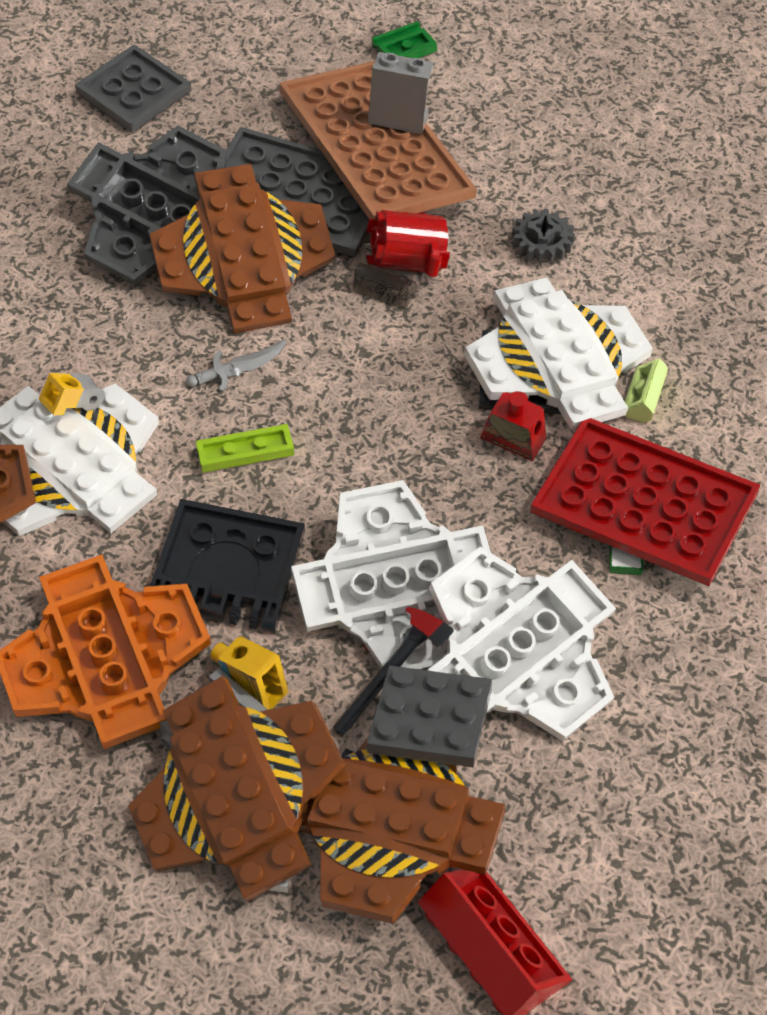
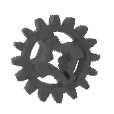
(557, 239)

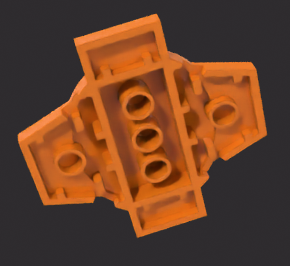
(103, 651)

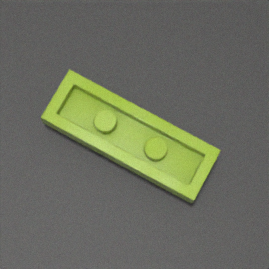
(244, 448)

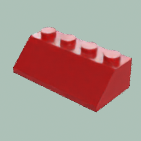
(493, 941)

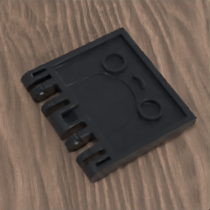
(231, 558)

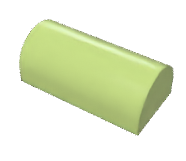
(645, 390)

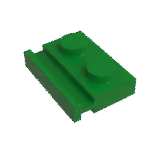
(406, 41)

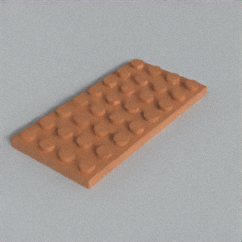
(376, 163)

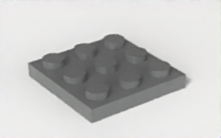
(133, 87)
(430, 716)

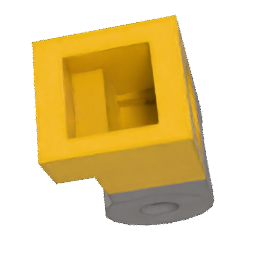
(70, 391)

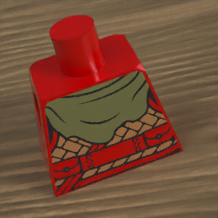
(516, 425)

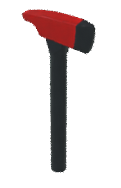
(423, 627)

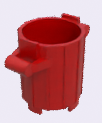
(409, 242)

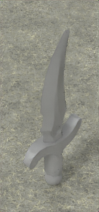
(235, 366)

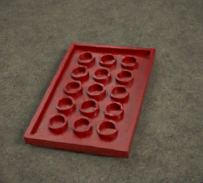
(646, 500)

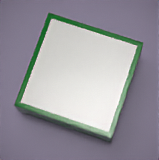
(624, 563)

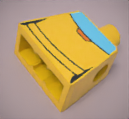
(253, 669)

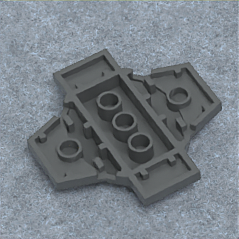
(139, 196)

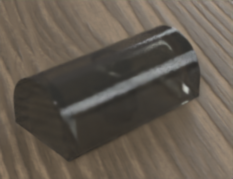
(383, 285)

